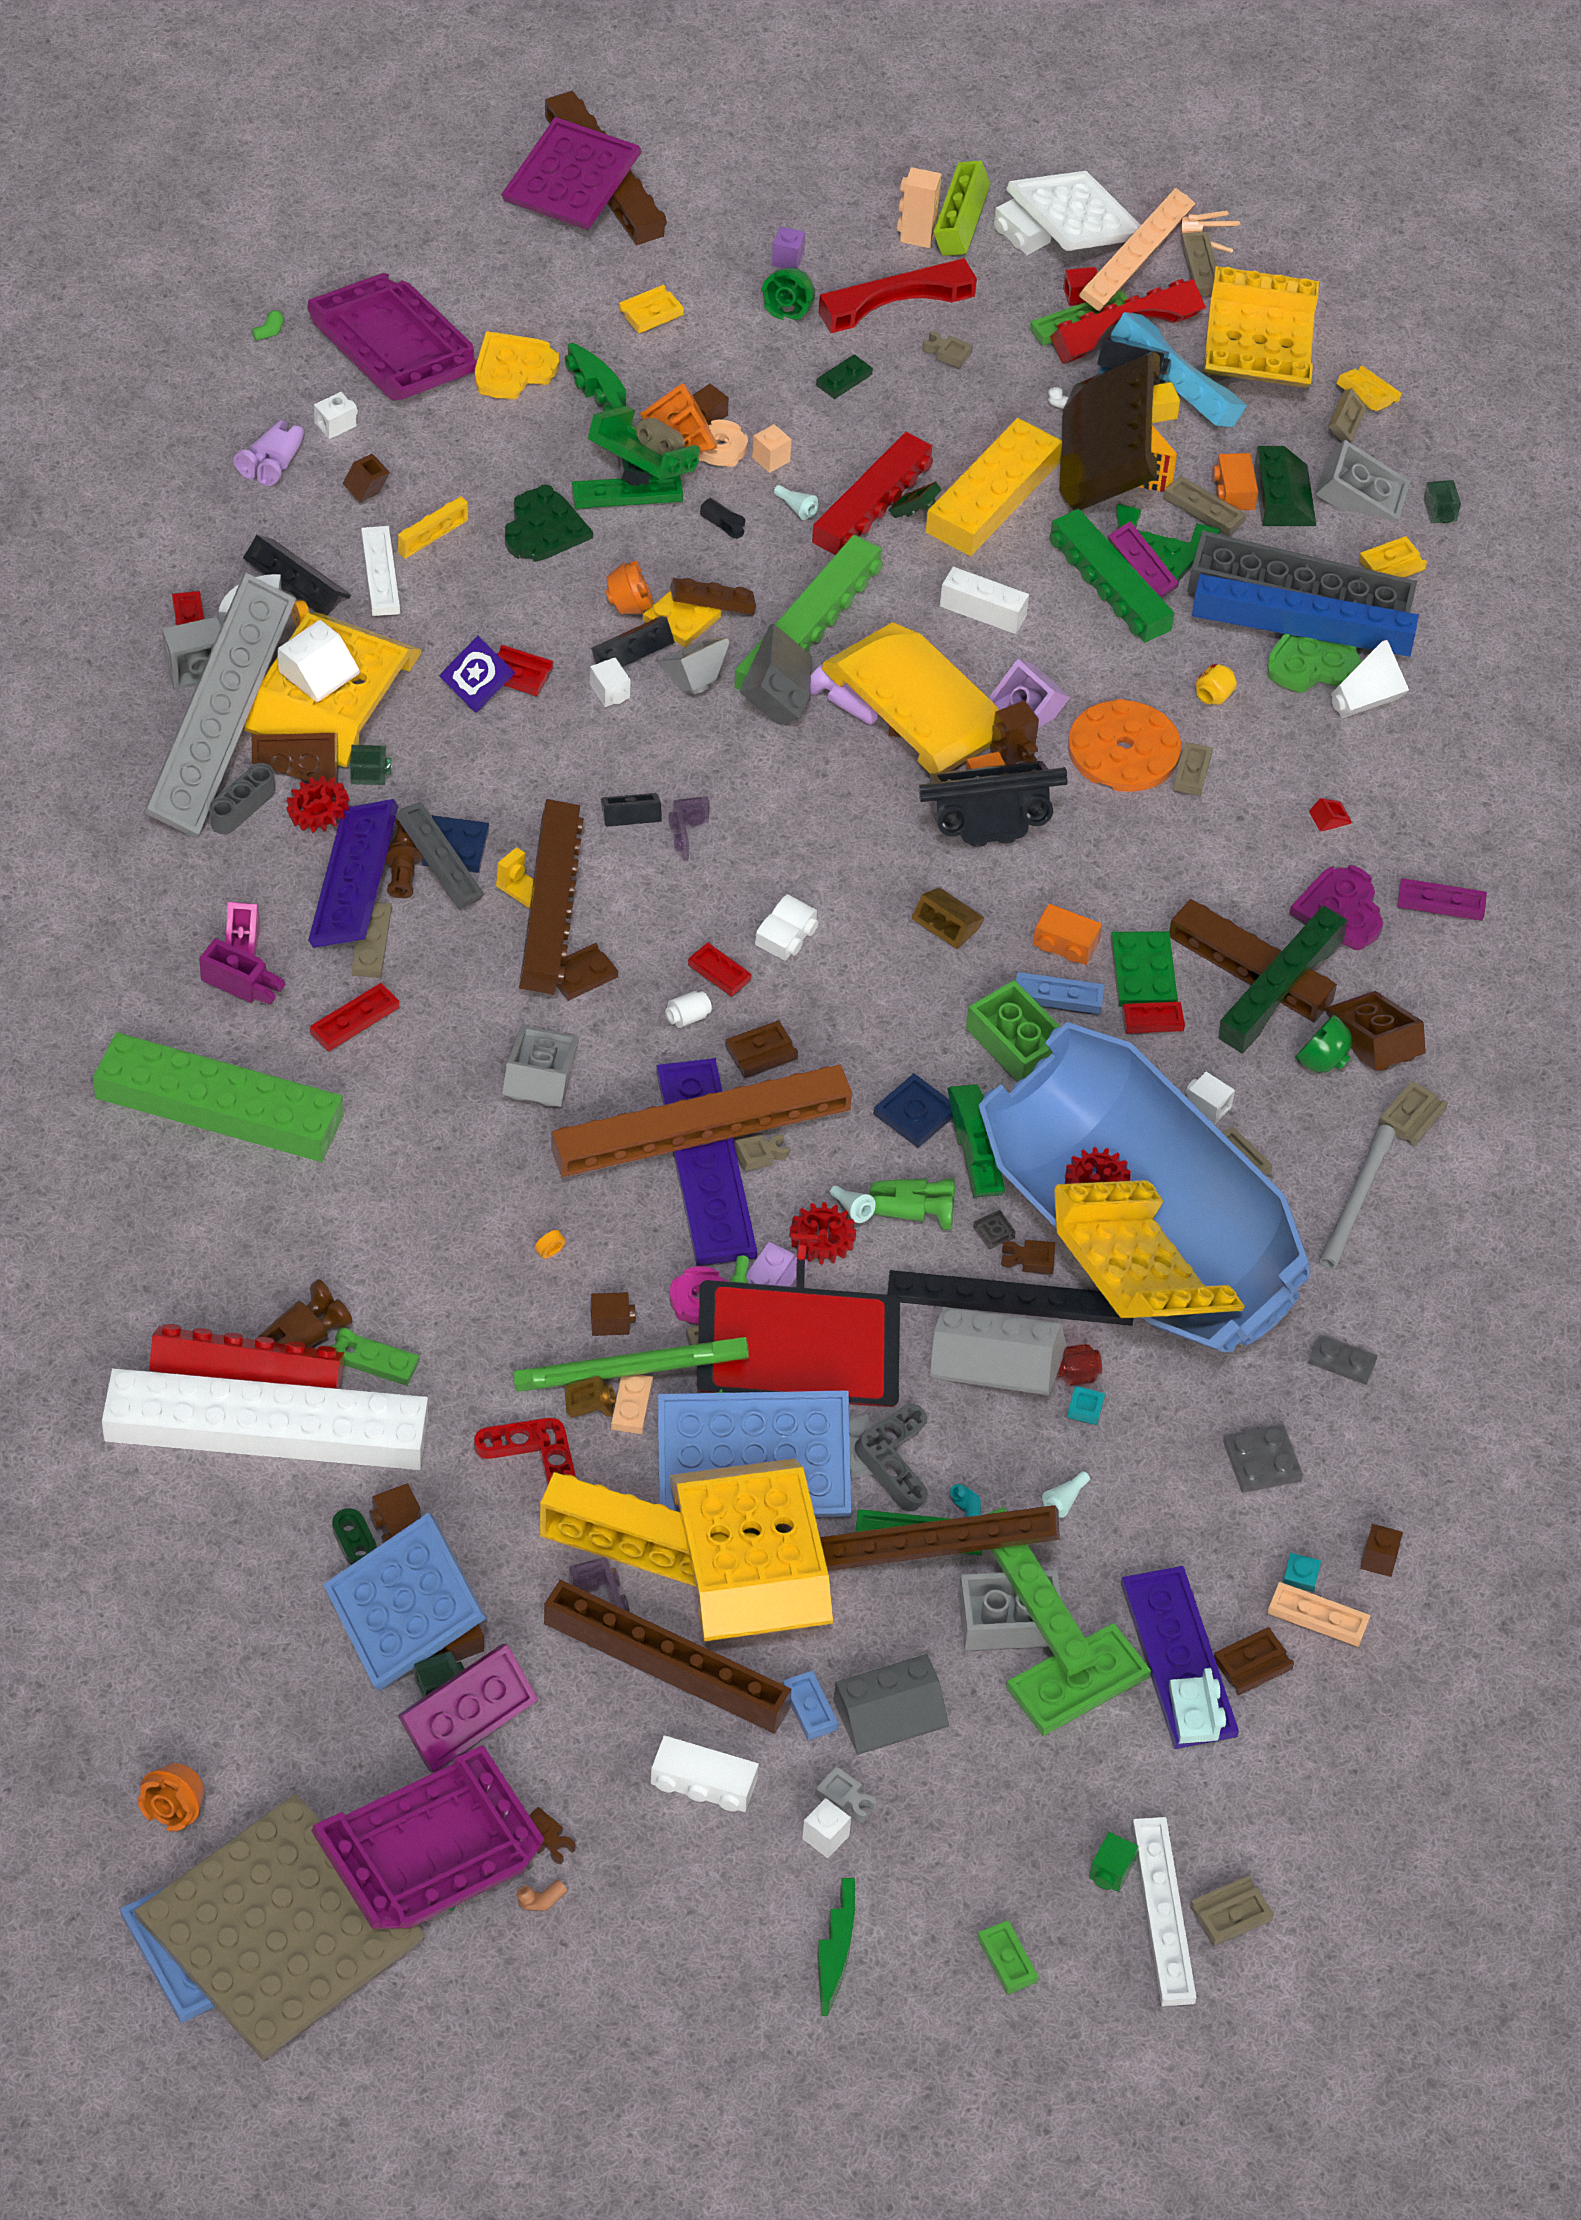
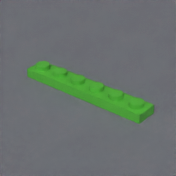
(1045, 1607)

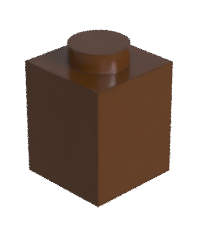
(712, 403)
(366, 477)
(611, 1314)
(1381, 1550)

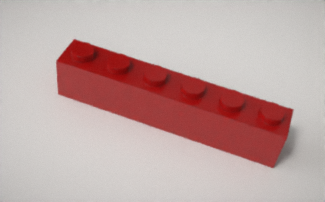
(873, 493)
(243, 1359)

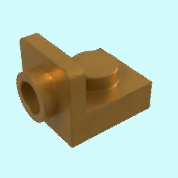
(589, 1396)

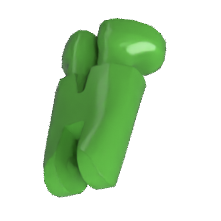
(909, 1199)

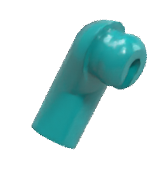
(966, 1499)

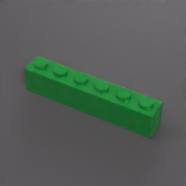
(1111, 576)

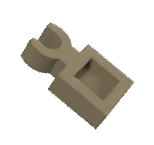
(951, 351)
(758, 1153)

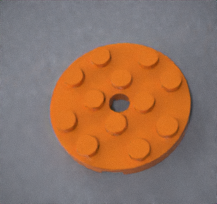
(1144, 765)

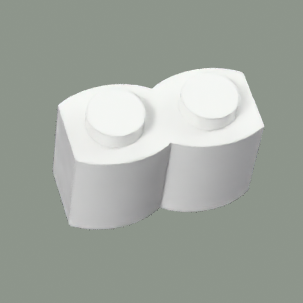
(787, 927)

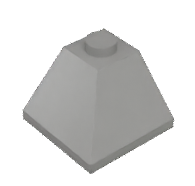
(696, 664)

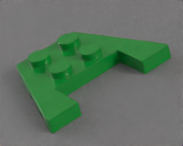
(1174, 553)

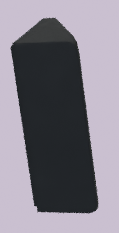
(631, 809)

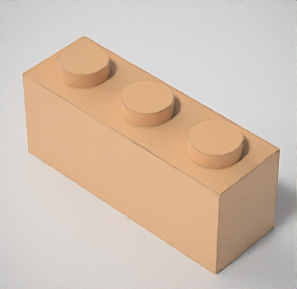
(919, 207)

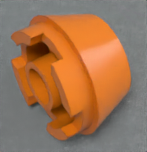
(628, 589)
(171, 1795)

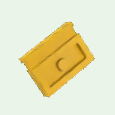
(651, 309)
(1370, 388)
(1394, 558)

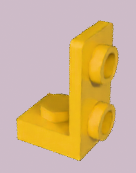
(512, 877)

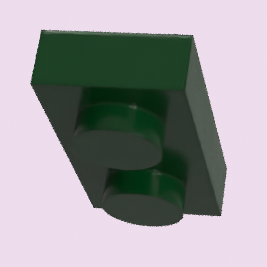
(844, 376)
(916, 499)

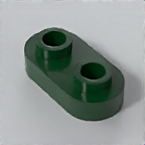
(354, 1540)

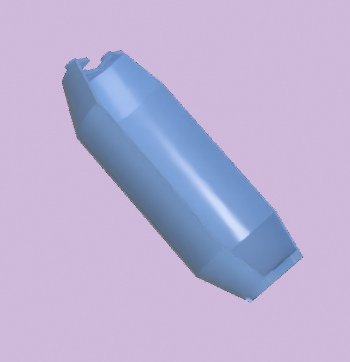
(1215, 1203)

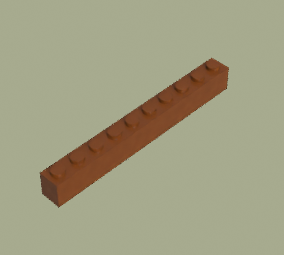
(700, 1120)

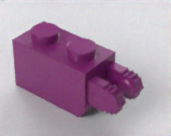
(238, 973)

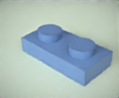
(811, 1706)

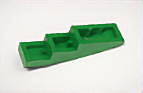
(835, 1951)

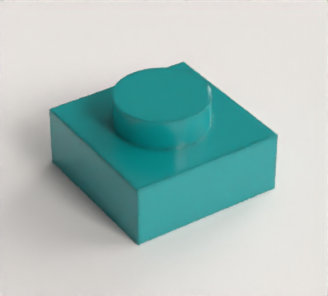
(1086, 1405)
(1302, 1572)

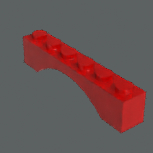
(943, 282)
(1172, 304)

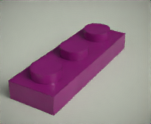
(1143, 559)
(1442, 899)

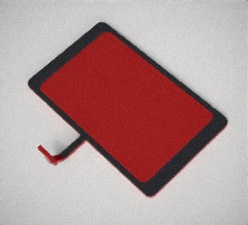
(802, 1338)

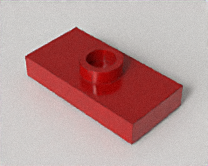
(719, 969)
(1153, 1017)

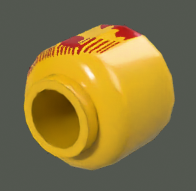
(1215, 684)

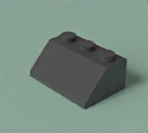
(891, 1704)

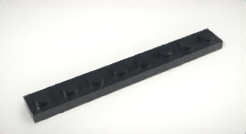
(1003, 1297)

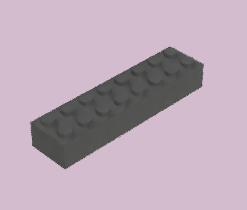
(1297, 572)

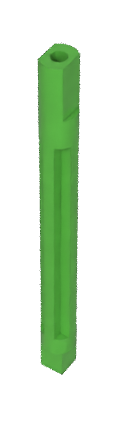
(632, 1364)

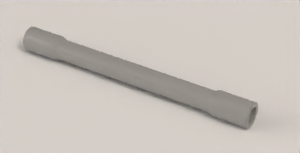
(1336, 1244)

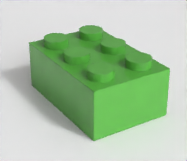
(1012, 1028)

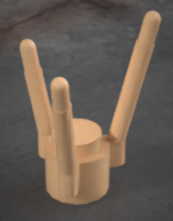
(1195, 223)

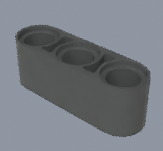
(242, 798)

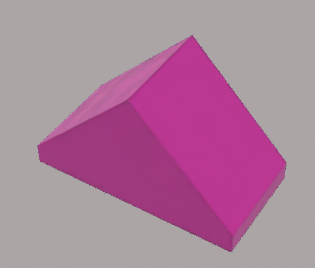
(243, 926)

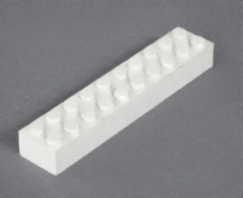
(265, 1419)

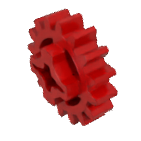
(318, 804)

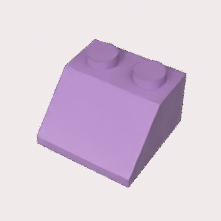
(1030, 684)

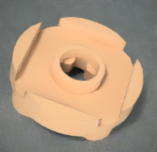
(733, 448)

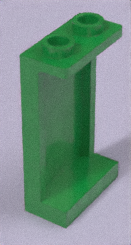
(616, 434)

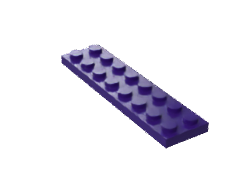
(708, 1174)

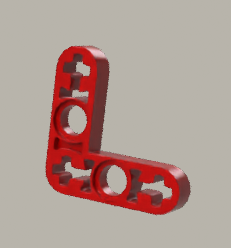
(537, 1441)

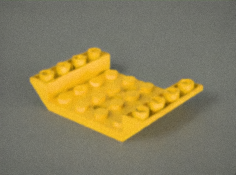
(1265, 311)
(286, 709)
(1129, 1255)
(759, 1580)

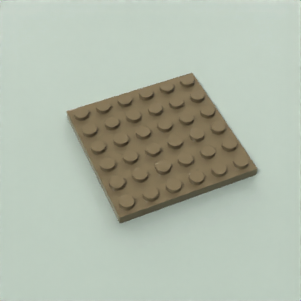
(271, 1930)

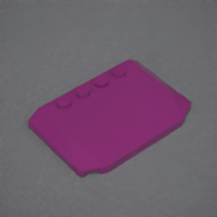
(393, 335)
(431, 1843)

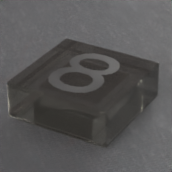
(994, 1229)

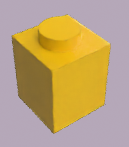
(1165, 403)

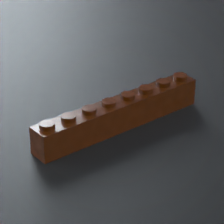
(630, 201)
(550, 897)
(667, 1656)

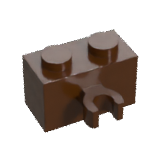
(1015, 733)

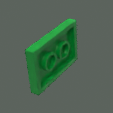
(1143, 967)

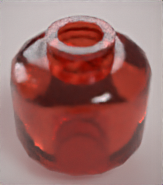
(1080, 1365)

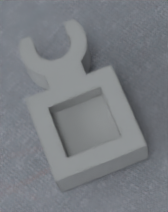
(844, 1793)

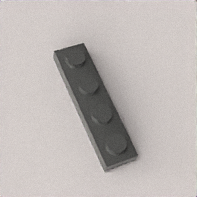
(439, 855)

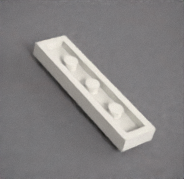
(380, 571)

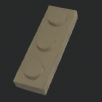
(1200, 260)
(1204, 505)
(370, 952)

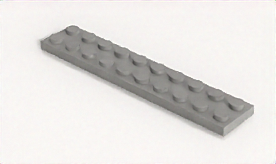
(219, 705)

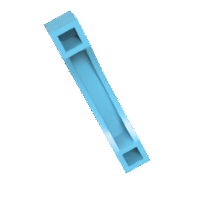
(1206, 395)

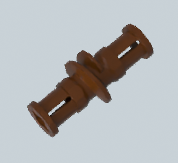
(401, 858)

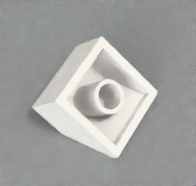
(317, 661)

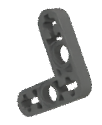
(886, 1455)

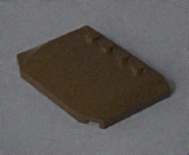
(1109, 433)

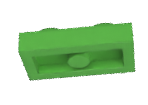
(1007, 1957)

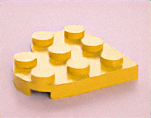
(511, 363)

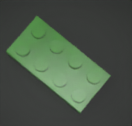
(1055, 1699)

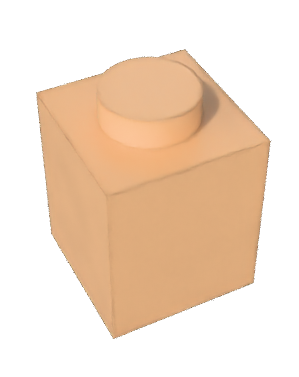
(771, 448)

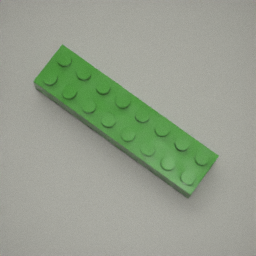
(218, 1097)

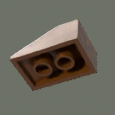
(1380, 1030)

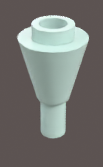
(802, 504)
(858, 1205)
(1065, 1494)

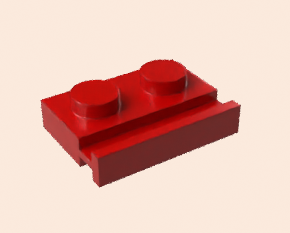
(529, 670)

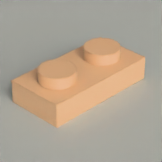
(632, 1403)

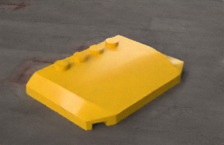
(917, 695)

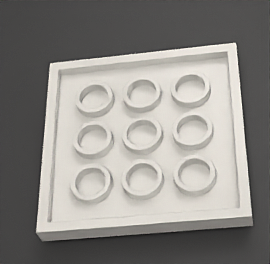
(1074, 210)

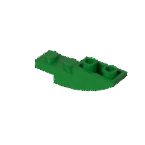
(595, 378)
(972, 1134)

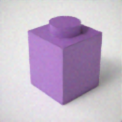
(788, 248)

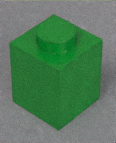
(1113, 1862)

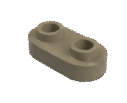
(658, 435)

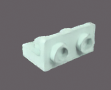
(1197, 1708)

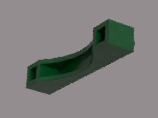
(1255, 1007)

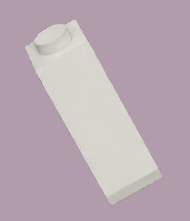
(1371, 683)

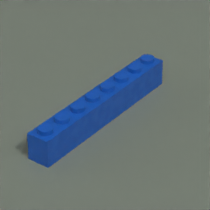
(1304, 614)

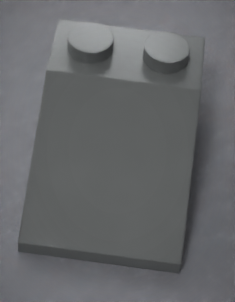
(779, 677)

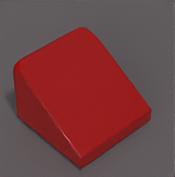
(1329, 814)

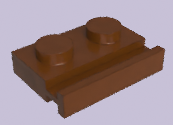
(586, 971)
(761, 1048)
(1253, 1660)

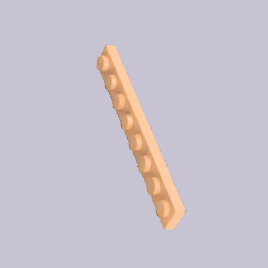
(1137, 249)

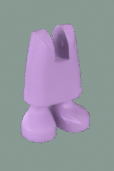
(270, 453)
(842, 696)

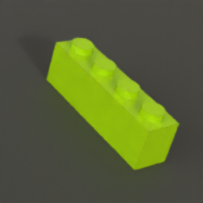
(962, 208)

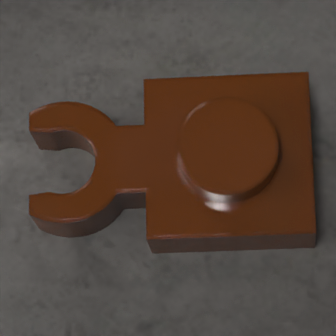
(1035, 1256)
(550, 1831)

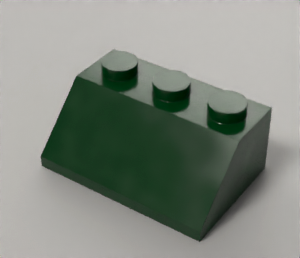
(1283, 488)

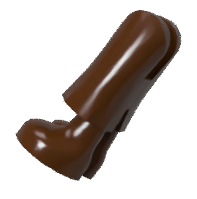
(301, 1320)

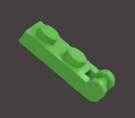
(376, 1357)

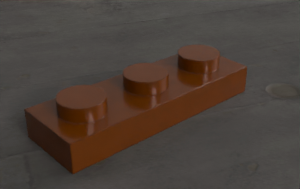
(713, 595)

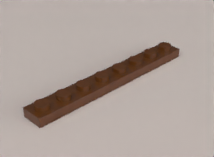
(941, 1538)

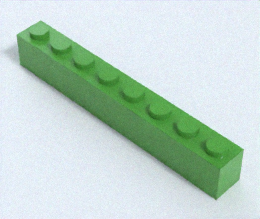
(824, 597)

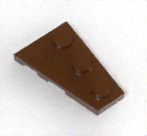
(298, 754)

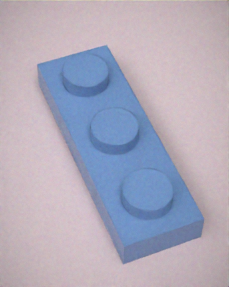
(1063, 993)

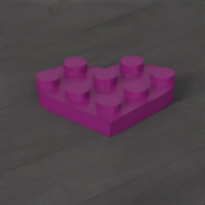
(1348, 894)

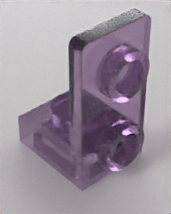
(687, 812)
(596, 1573)

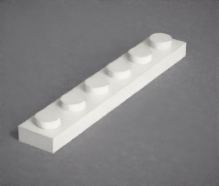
(1164, 1912)

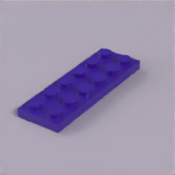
(353, 874)
(1173, 1639)

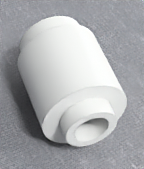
(688, 1008)

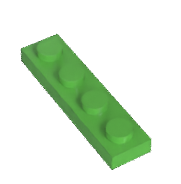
(1046, 326)

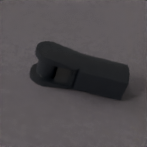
(724, 518)

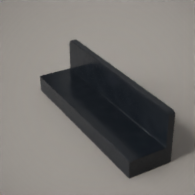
(295, 574)

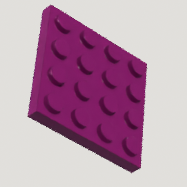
(571, 173)

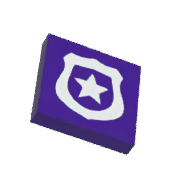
(476, 674)

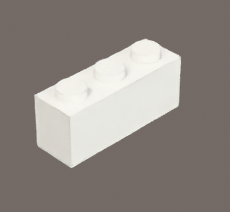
(984, 600)
(704, 1774)

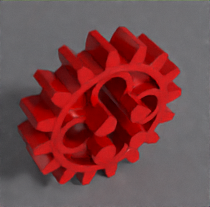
(1082, 1168)
(840, 1233)

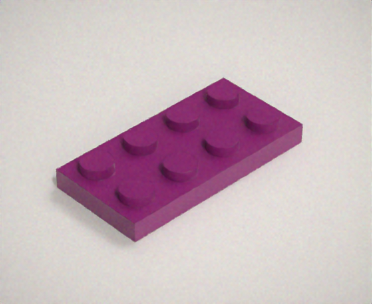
(467, 1707)

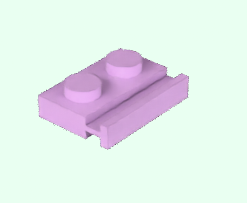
(774, 1267)

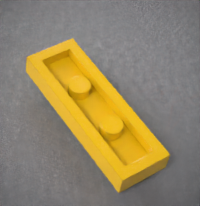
(432, 527)

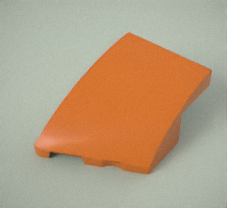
(683, 414)

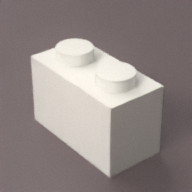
(1019, 227)

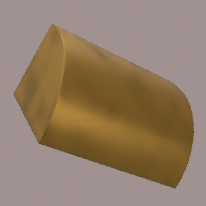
(947, 917)

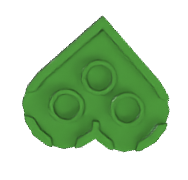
(1304, 661)

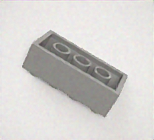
(997, 1350)

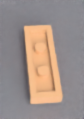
(1319, 1614)

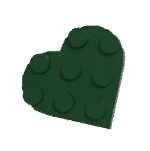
(544, 525)

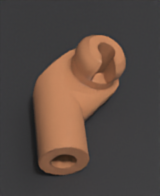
(540, 1901)

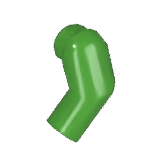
(270, 328)

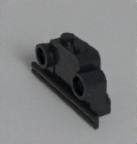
(992, 801)

